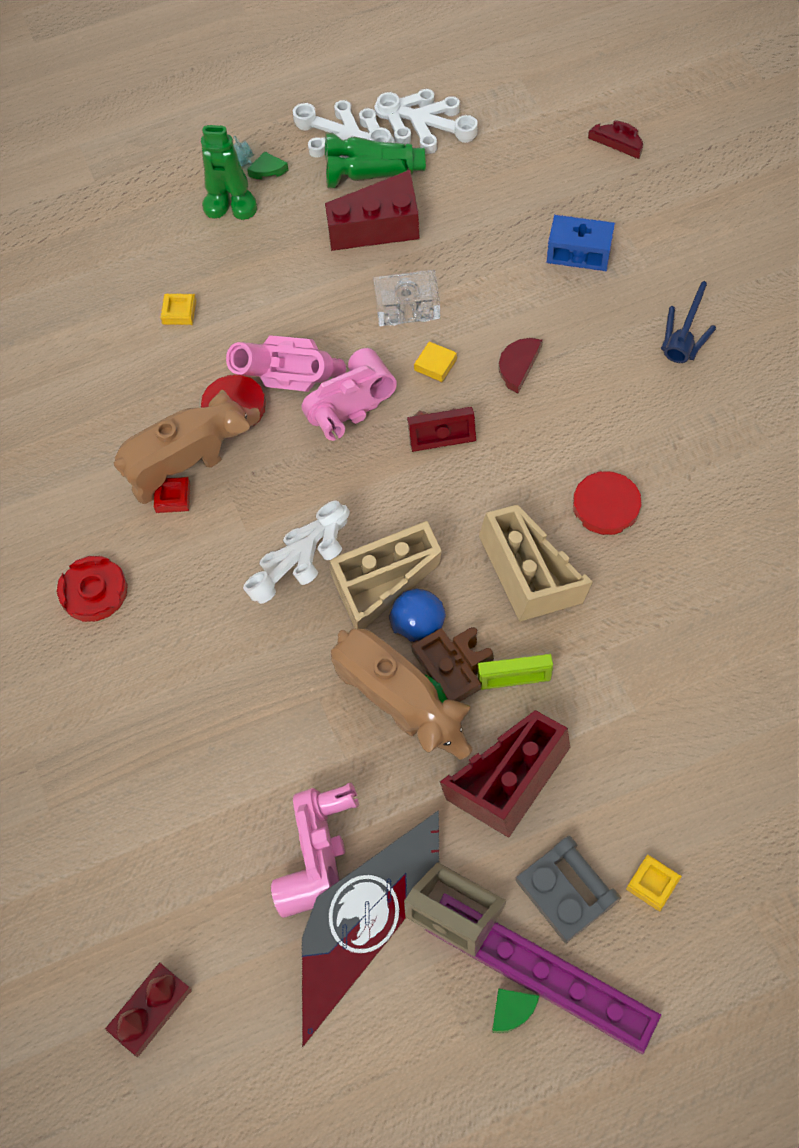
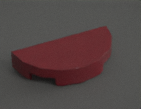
(618, 136)
(517, 361)

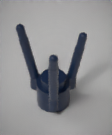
(681, 344)

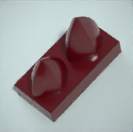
(441, 428)
(148, 1009)

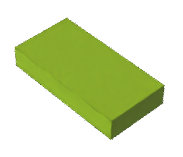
(515, 671)

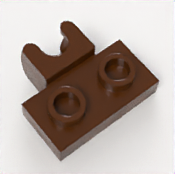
(452, 662)

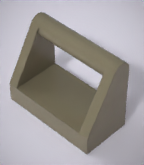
(446, 922)

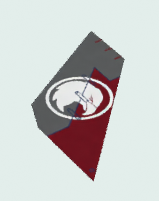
(358, 919)

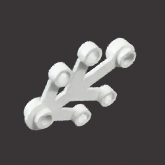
(392, 107)
(305, 119)
(300, 549)

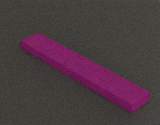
(561, 983)

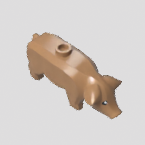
(180, 443)
(400, 691)

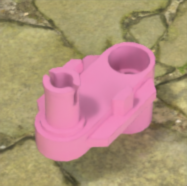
(284, 362)
(350, 394)
(299, 890)

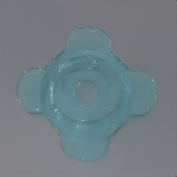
(243, 152)

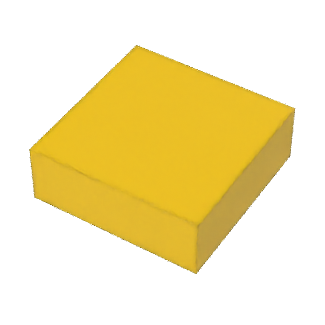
(178, 309)
(435, 361)
(653, 882)

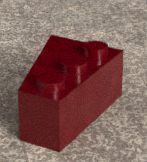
(374, 214)
(510, 774)

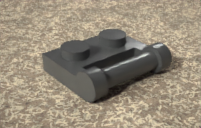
(556, 895)

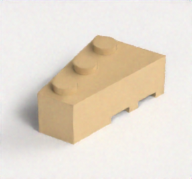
(528, 566)
(382, 570)

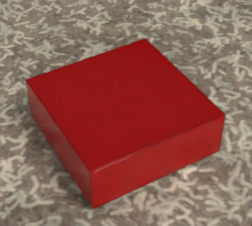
(172, 495)

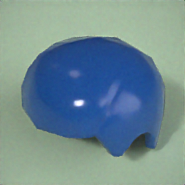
(417, 614)

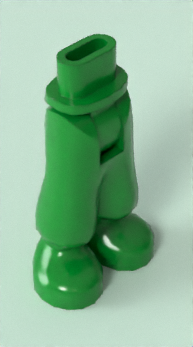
(369, 159)
(224, 176)

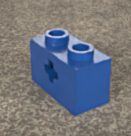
(580, 242)

